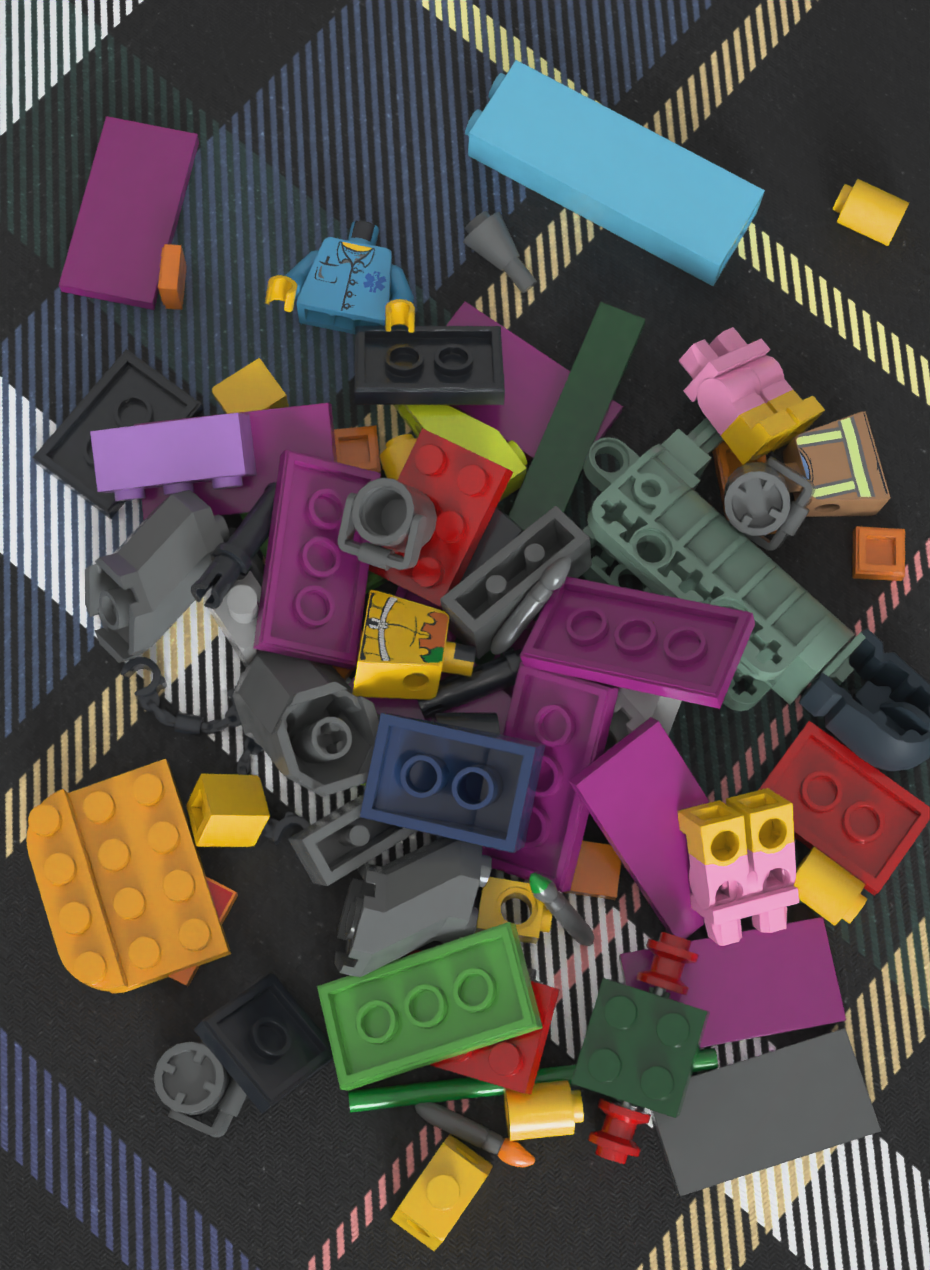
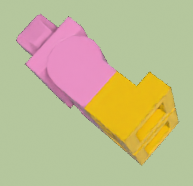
(746, 395)
(741, 863)

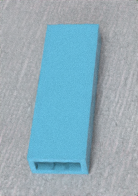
(613, 171)

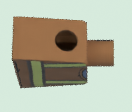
(841, 465)

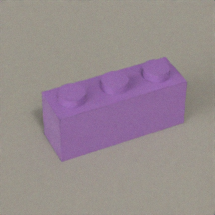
(174, 455)

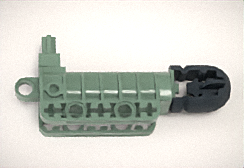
(689, 551)

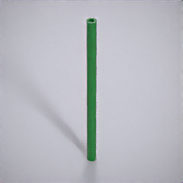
(471, 1088)

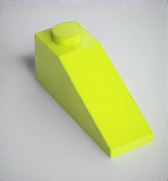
(469, 434)

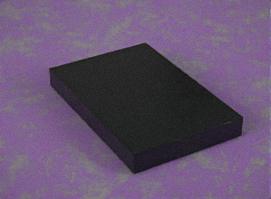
(429, 365)
(123, 397)

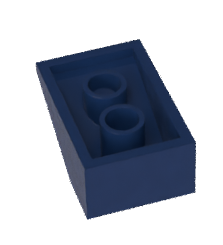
(452, 781)

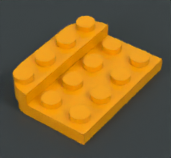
(124, 881)

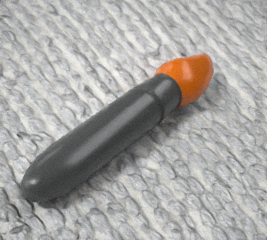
(476, 1134)

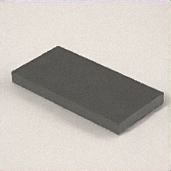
(766, 1112)

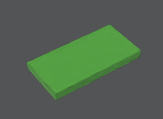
(429, 1007)

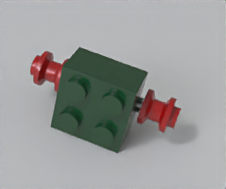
(641, 1048)

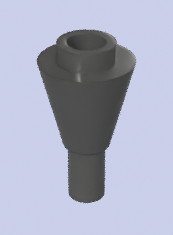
(492, 241)

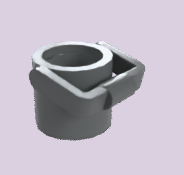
(760, 501)
(390, 517)
(194, 1083)

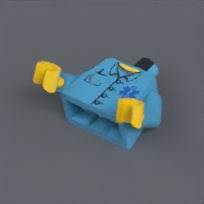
(347, 285)

